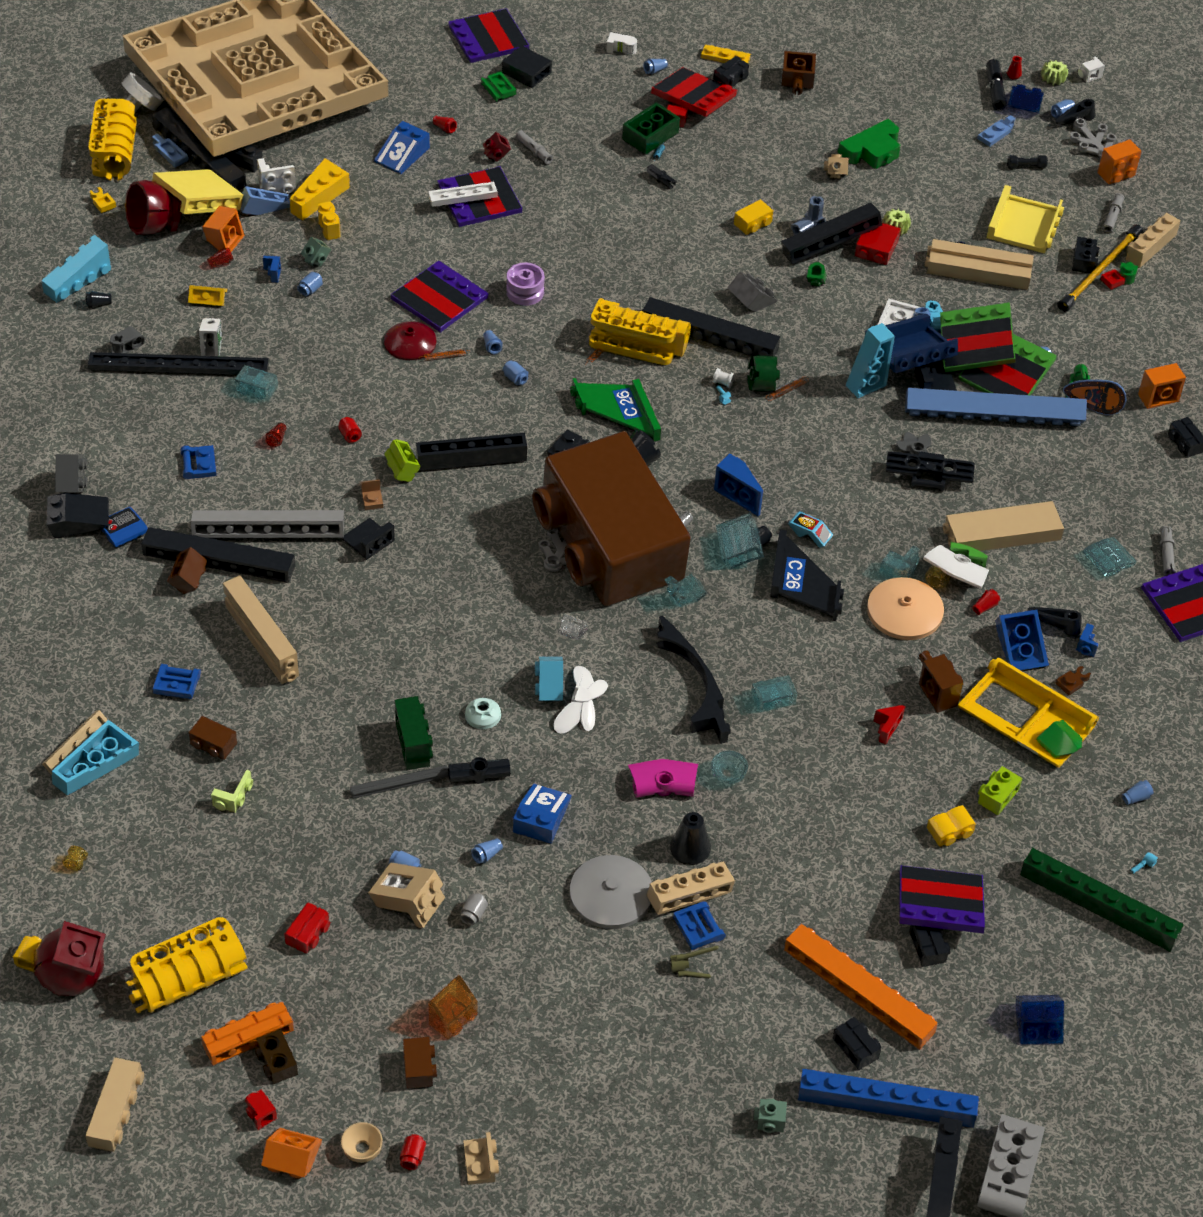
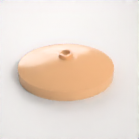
(905, 608)

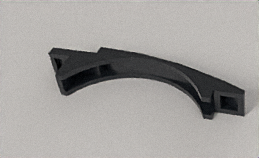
(711, 711)
(944, 1167)

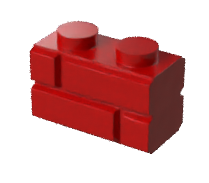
(307, 928)

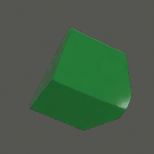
(1060, 739)

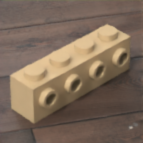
(1152, 240)
(690, 887)
(114, 1104)

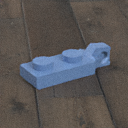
(997, 131)
(169, 150)

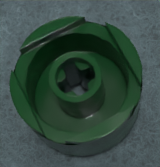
(763, 373)

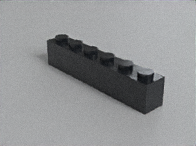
(831, 233)
(471, 451)

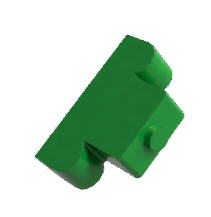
(874, 145)

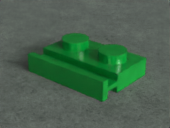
(498, 86)

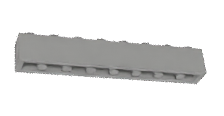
(268, 523)

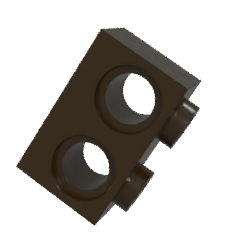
(279, 1056)

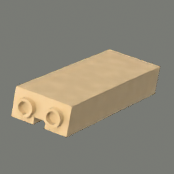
(979, 264)
(1005, 526)
(261, 630)

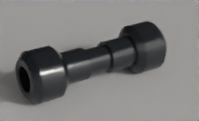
(1013, 161)

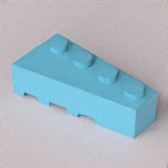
(78, 270)
(872, 362)
(95, 757)

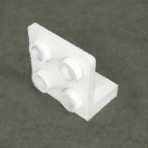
(276, 179)

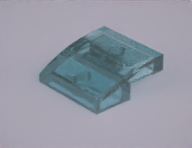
(1109, 556)

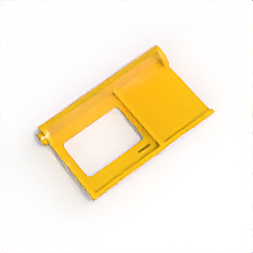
(1050, 705)

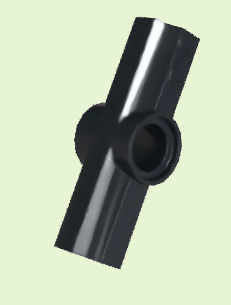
(479, 770)

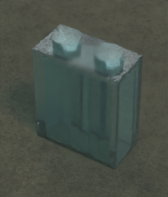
(739, 541)

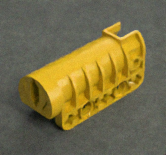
(637, 332)

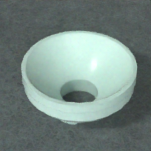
(483, 719)

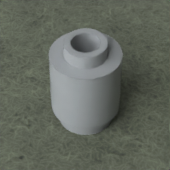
(473, 909)

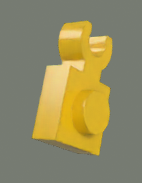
(102, 201)

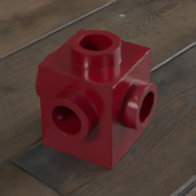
(496, 147)

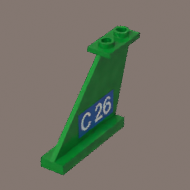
(618, 403)

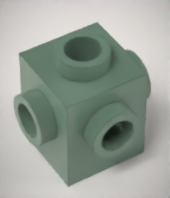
(315, 252)
(770, 1115)

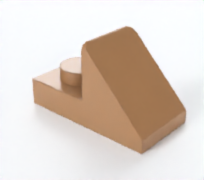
(371, 494)

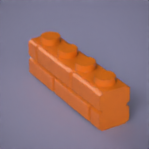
(241, 1035)

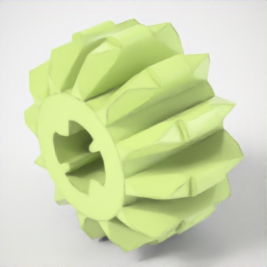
(1054, 72)
(898, 219)

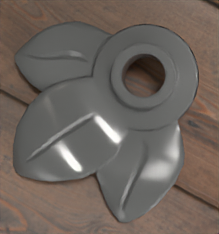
(914, 444)

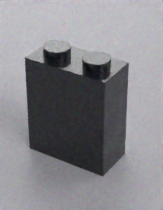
(526, 66)

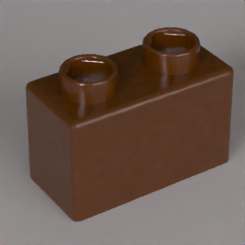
(613, 519)

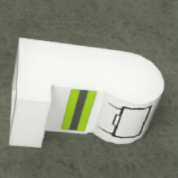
(621, 43)

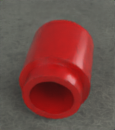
(349, 429)
(412, 1152)

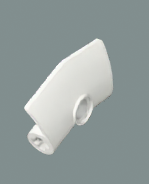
(957, 566)

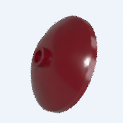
(410, 340)

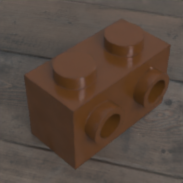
(187, 571)
(212, 738)
(418, 1063)

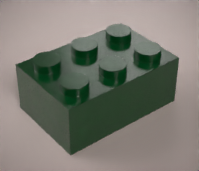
(650, 128)
(413, 733)

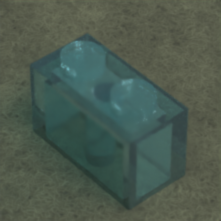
(256, 383)
(773, 693)

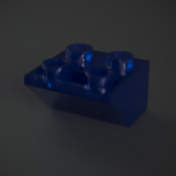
(1026, 98)
(1040, 1019)

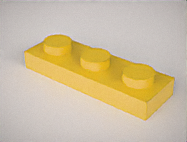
(722, 54)

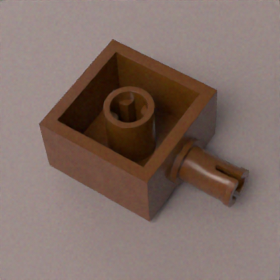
(798, 70)
(940, 681)

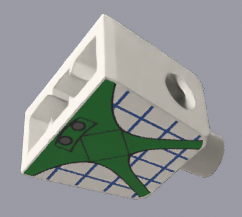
(210, 331)

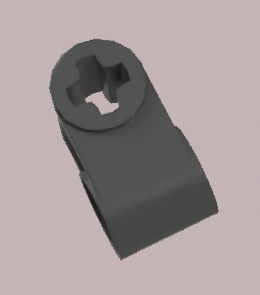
(127, 340)

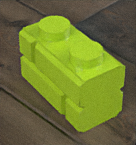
(402, 460)

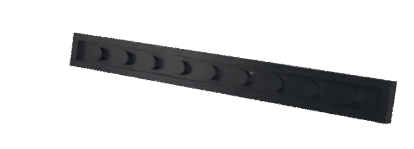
(173, 363)

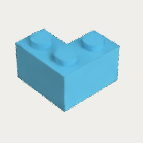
(550, 678)

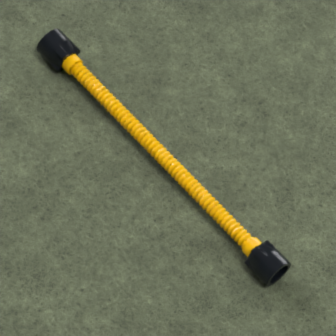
(1068, 301)

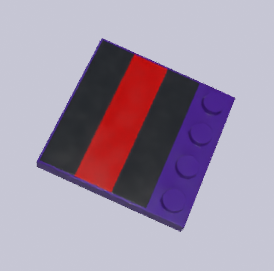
(487, 35)
(485, 209)
(439, 296)
(1179, 601)
(941, 899)

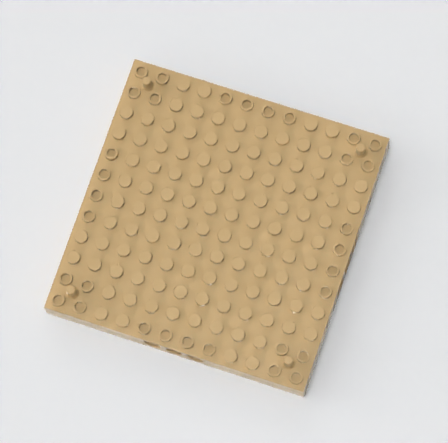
(254, 69)

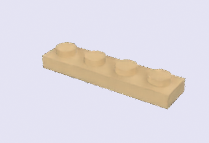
(91, 725)

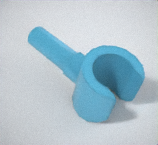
(724, 397)
(1149, 859)

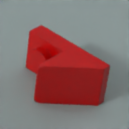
(889, 720)

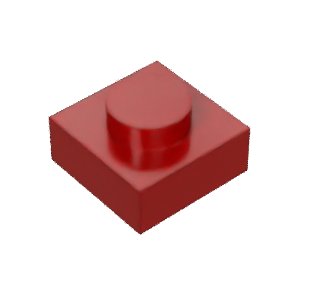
(1112, 279)

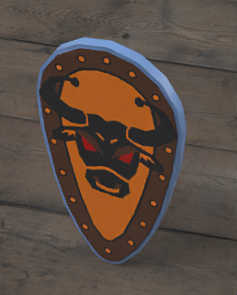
(1101, 395)

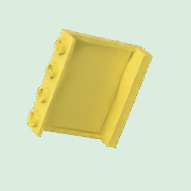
(199, 190)
(1024, 222)

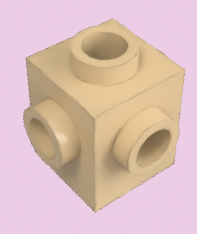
(842, 164)

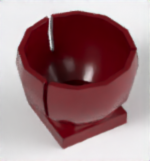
(151, 208)
(70, 959)

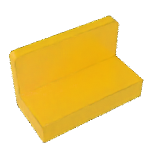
(206, 295)

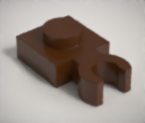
(1072, 681)

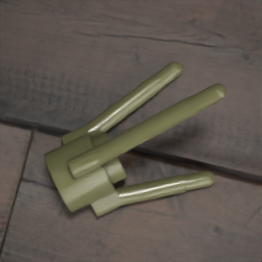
(680, 962)

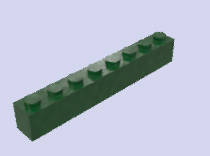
(1101, 899)

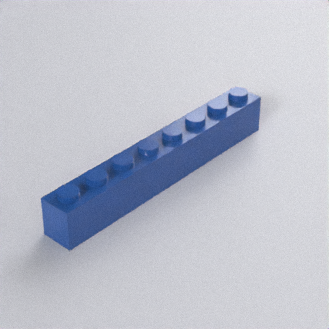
(887, 1097)

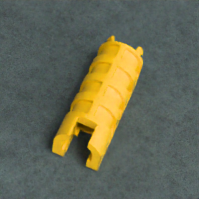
(113, 138)
(186, 967)

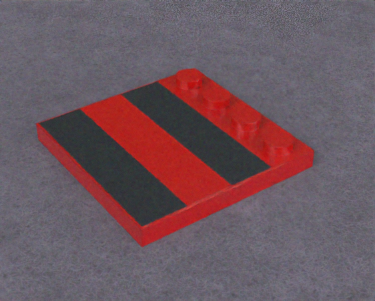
(694, 91)

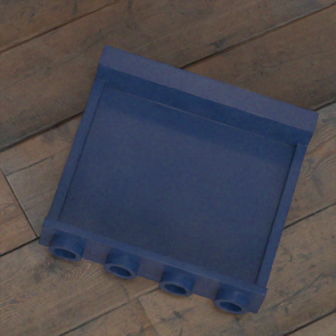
(918, 344)

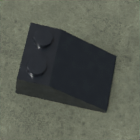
(76, 514)

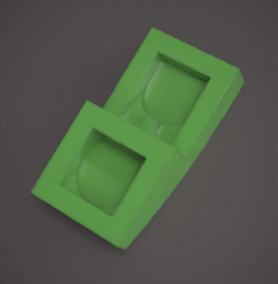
(973, 554)

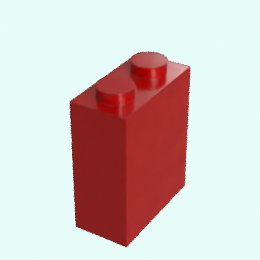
(878, 244)

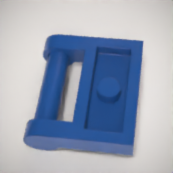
(204, 458)
(176, 685)
(693, 928)

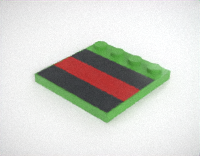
(982, 336)
(1013, 378)

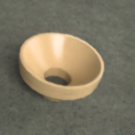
(361, 1133)

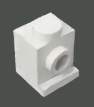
(1091, 70)

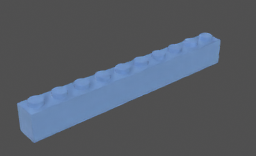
(995, 405)

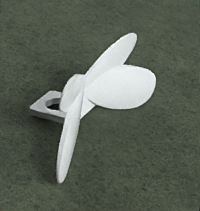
(582, 705)

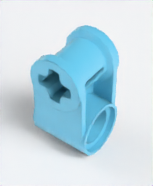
(935, 309)

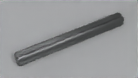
(399, 781)

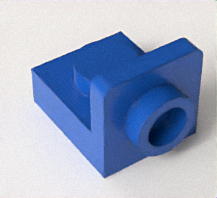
(273, 265)
(1086, 644)

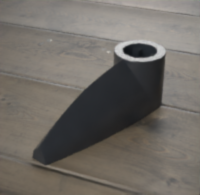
(1083, 109)
(1061, 618)

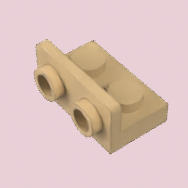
(480, 1161)

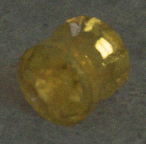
(75, 858)

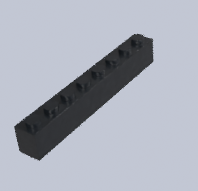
(175, 129)
(718, 330)
(221, 554)

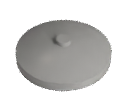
(610, 892)

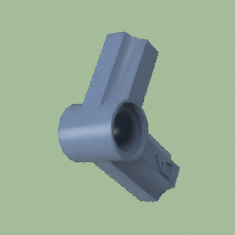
(812, 217)

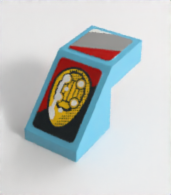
(805, 524)

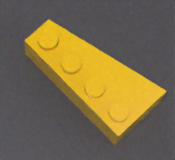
(321, 186)

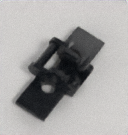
(932, 463)

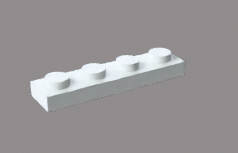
(463, 194)

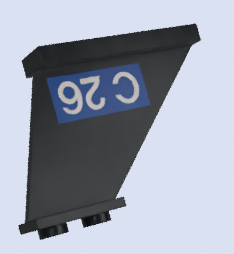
(802, 580)

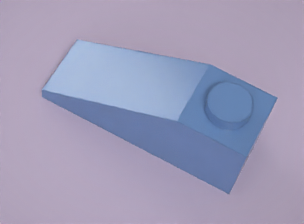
(261, 201)

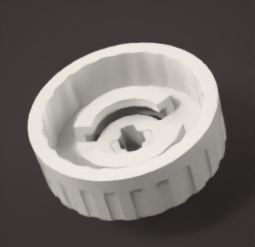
(141, 93)

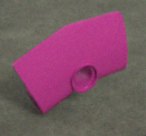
(663, 777)

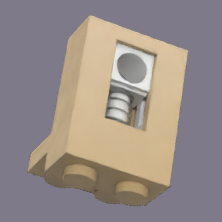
(409, 891)

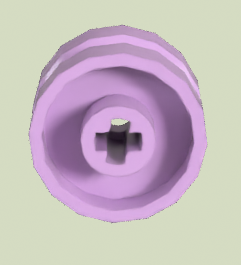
(525, 284)

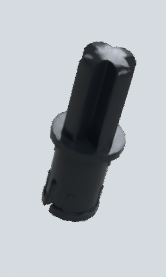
(661, 176)

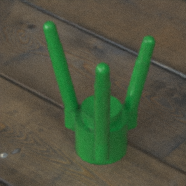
(1080, 373)

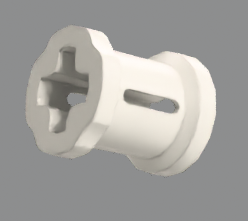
(723, 378)

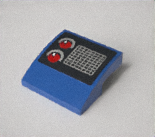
(124, 527)

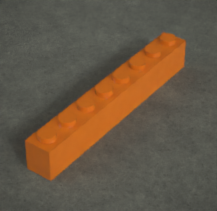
(861, 986)

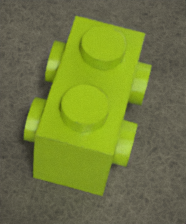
(999, 790)

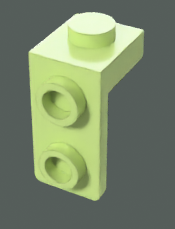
(228, 801)

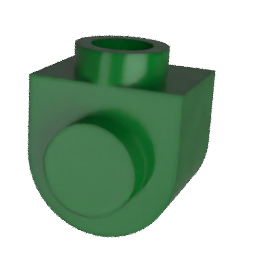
(1128, 271)
(816, 274)

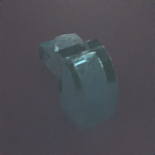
(898, 566)
(686, 591)

